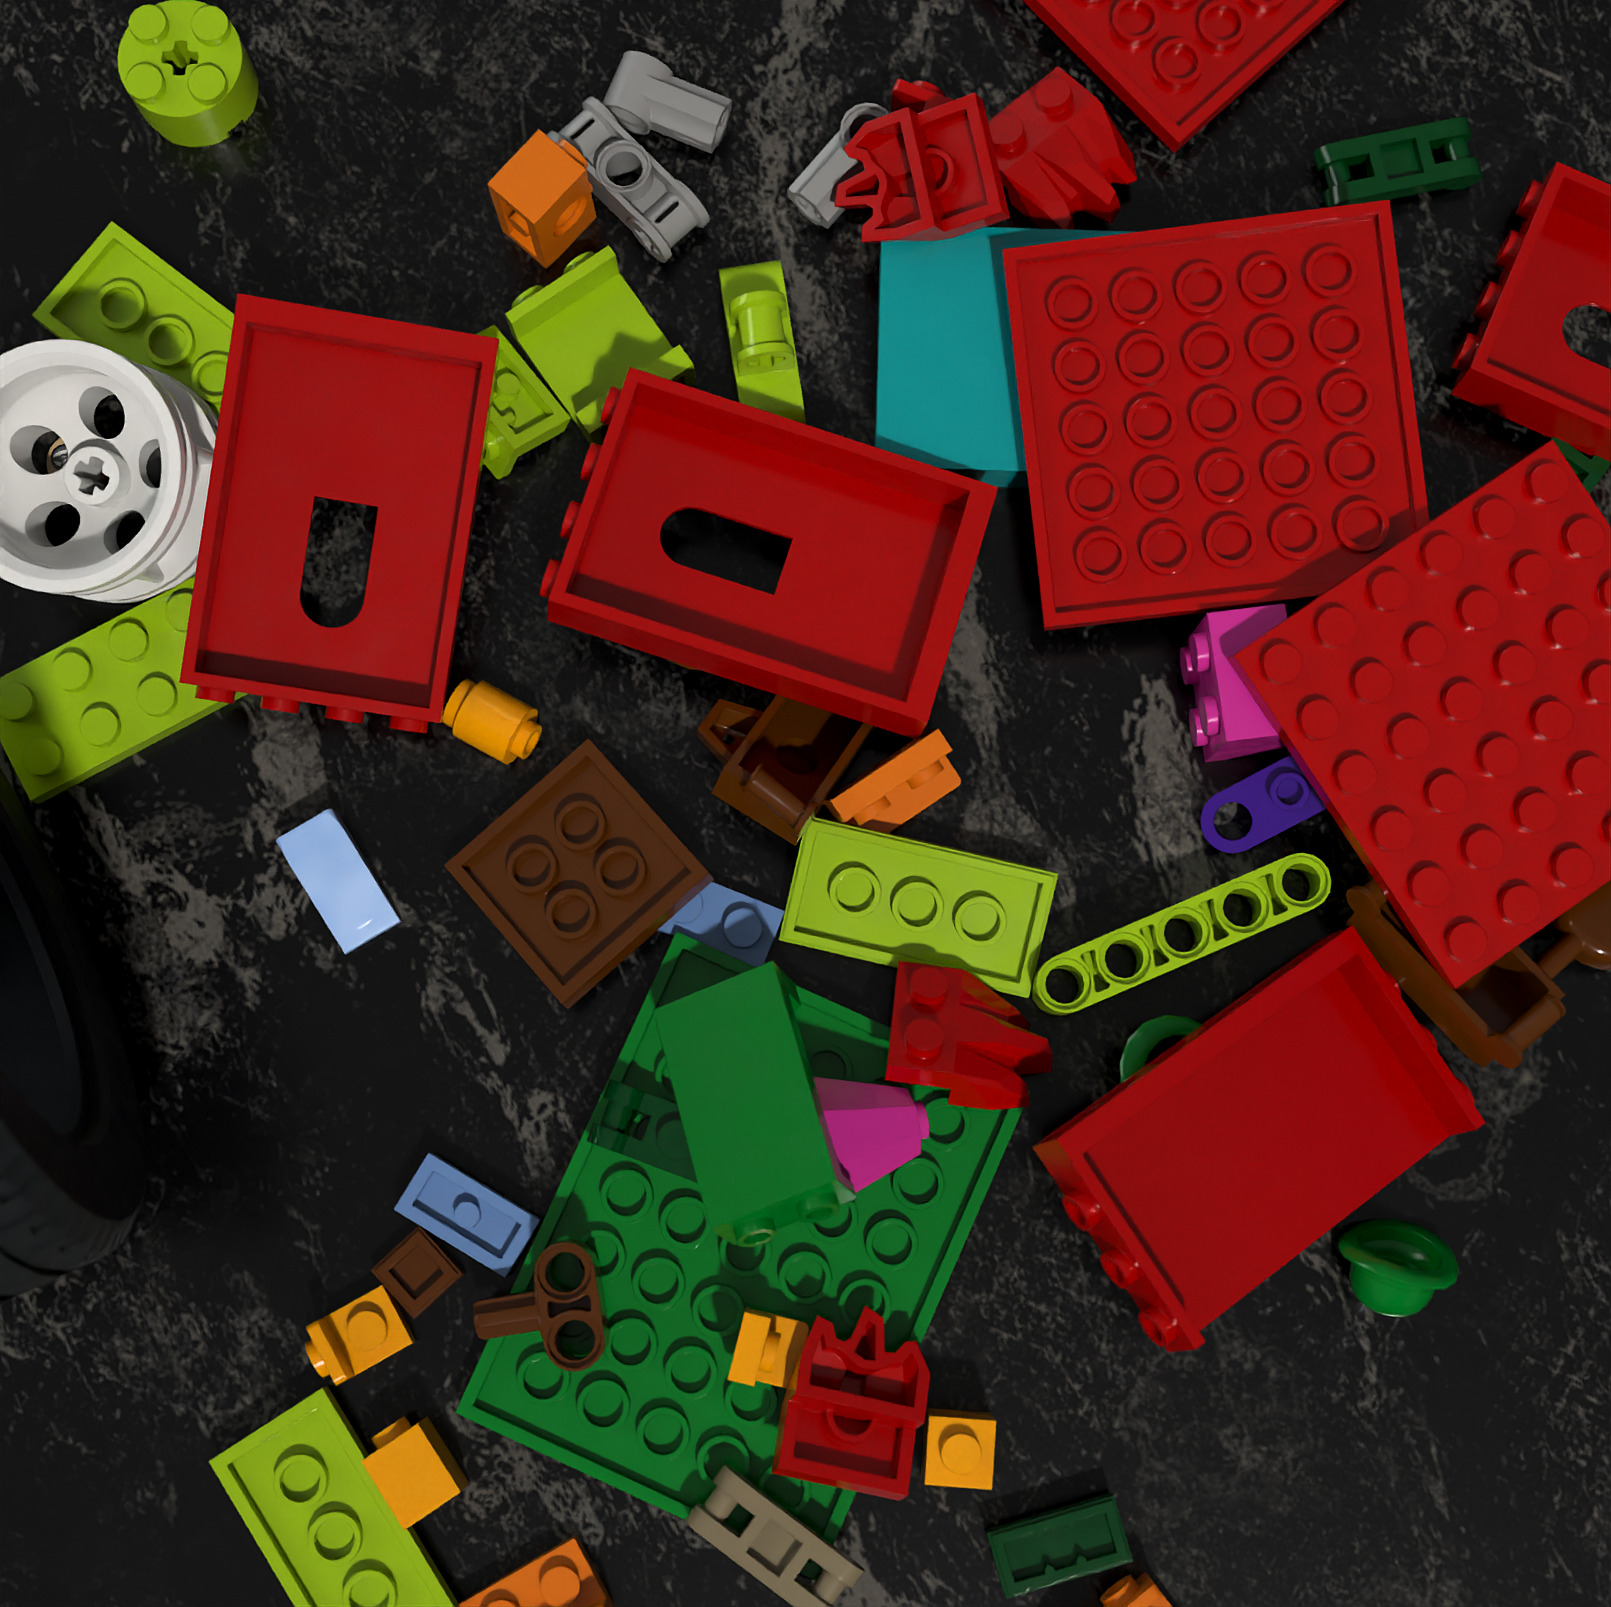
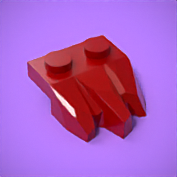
(1060, 153)
(926, 174)
(961, 1038)
(853, 1410)

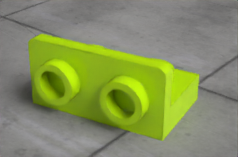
(521, 410)

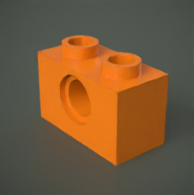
(544, 197)

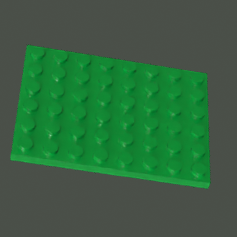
(659, 1400)

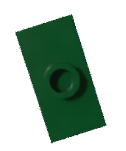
(1059, 1545)

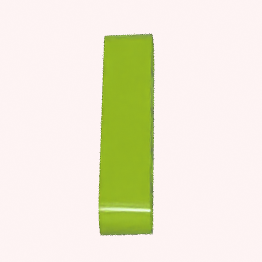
(1206, 918)

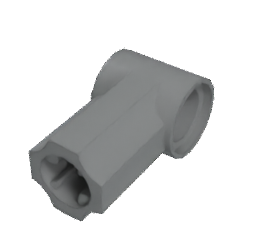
(650, 98)
(817, 185)

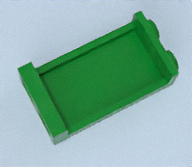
(751, 1107)

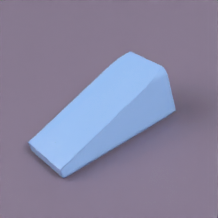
(338, 880)

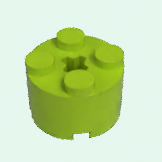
(187, 71)

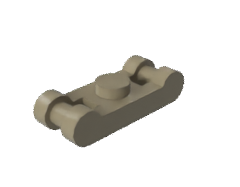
(772, 1543)

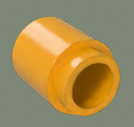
(492, 721)

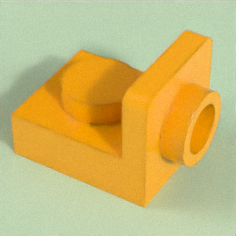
(358, 1336)
(767, 1348)

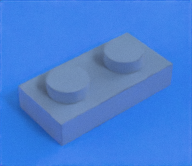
(728, 923)
(468, 1214)

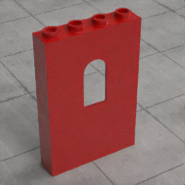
(1519, 353)
(352, 417)
(869, 570)

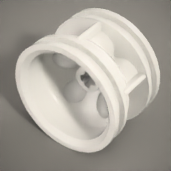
(57, 390)

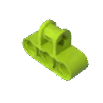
(762, 339)

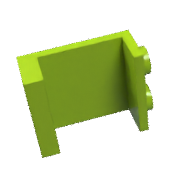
(588, 334)

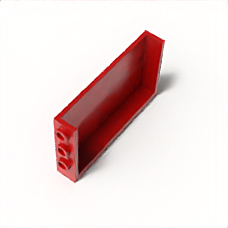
(1255, 1136)

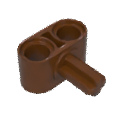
(550, 1308)

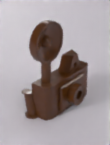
(780, 759)
(1505, 1003)

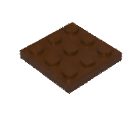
(578, 873)

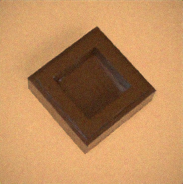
(418, 1271)

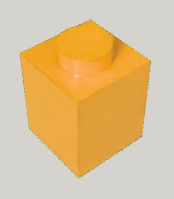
(958, 1448)
(413, 1470)

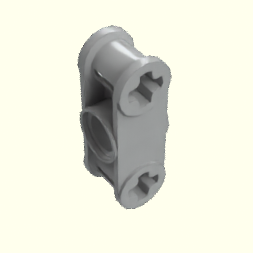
(655, 206)

